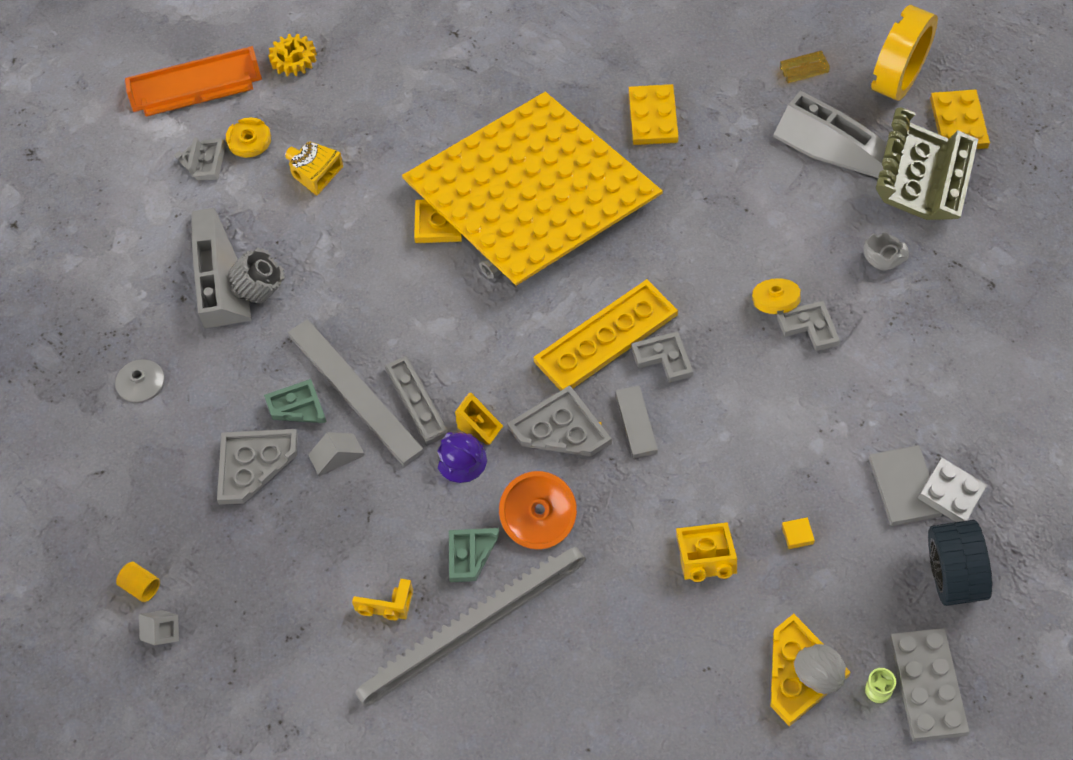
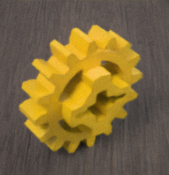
(292, 55)

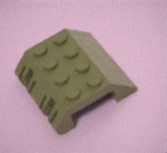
(925, 170)

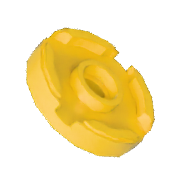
(248, 137)
(776, 295)

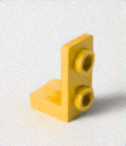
(390, 610)

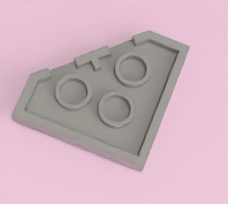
(561, 426)
(251, 461)

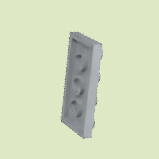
(929, 685)

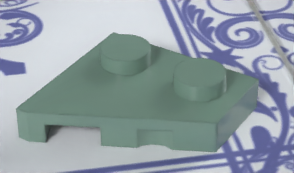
(296, 404)
(469, 552)

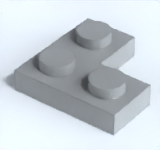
(813, 319)
(666, 350)

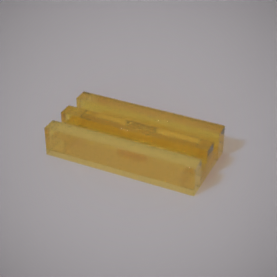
(805, 70)

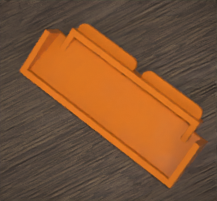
(193, 82)

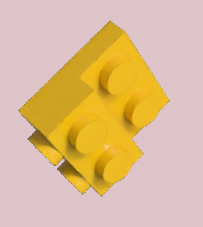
(706, 551)

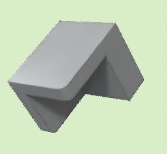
(158, 627)

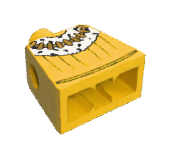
(314, 165)

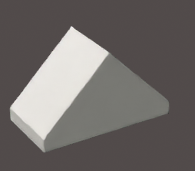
(335, 451)

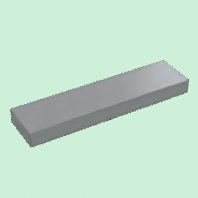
(416, 400)

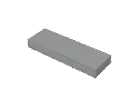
(636, 422)

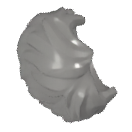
(885, 251)
(820, 668)

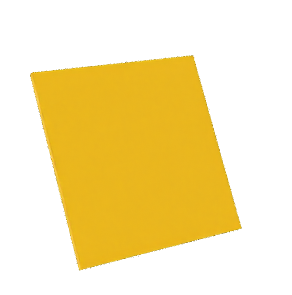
(531, 187)

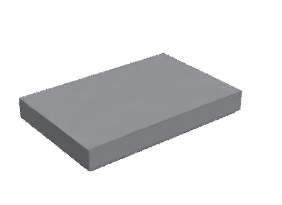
(900, 479)

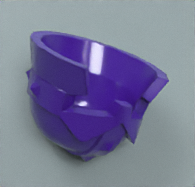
(461, 457)

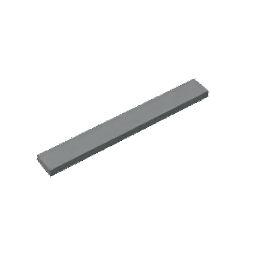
(356, 393)

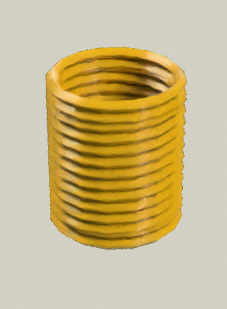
(138, 581)

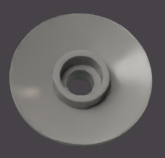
(142, 388)

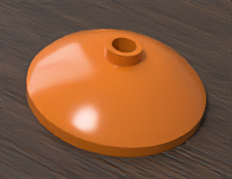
(519, 511)

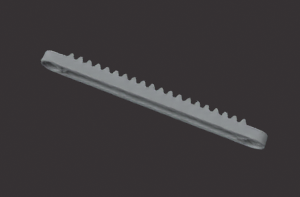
(469, 625)

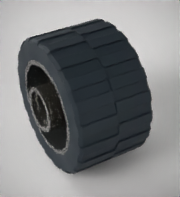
(960, 562)

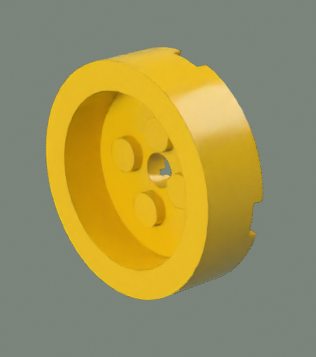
(904, 52)

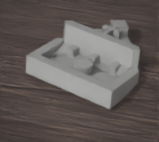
(203, 158)

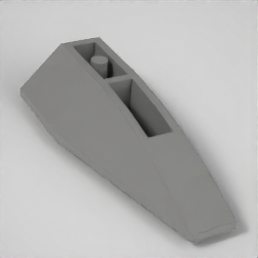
(830, 136)
(212, 262)

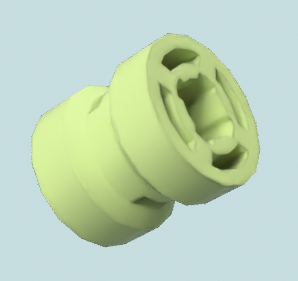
(884, 681)

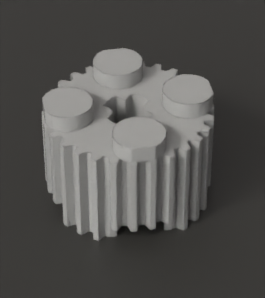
(255, 276)

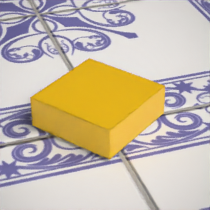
(798, 533)

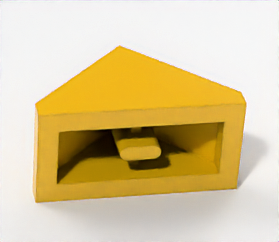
(477, 420)

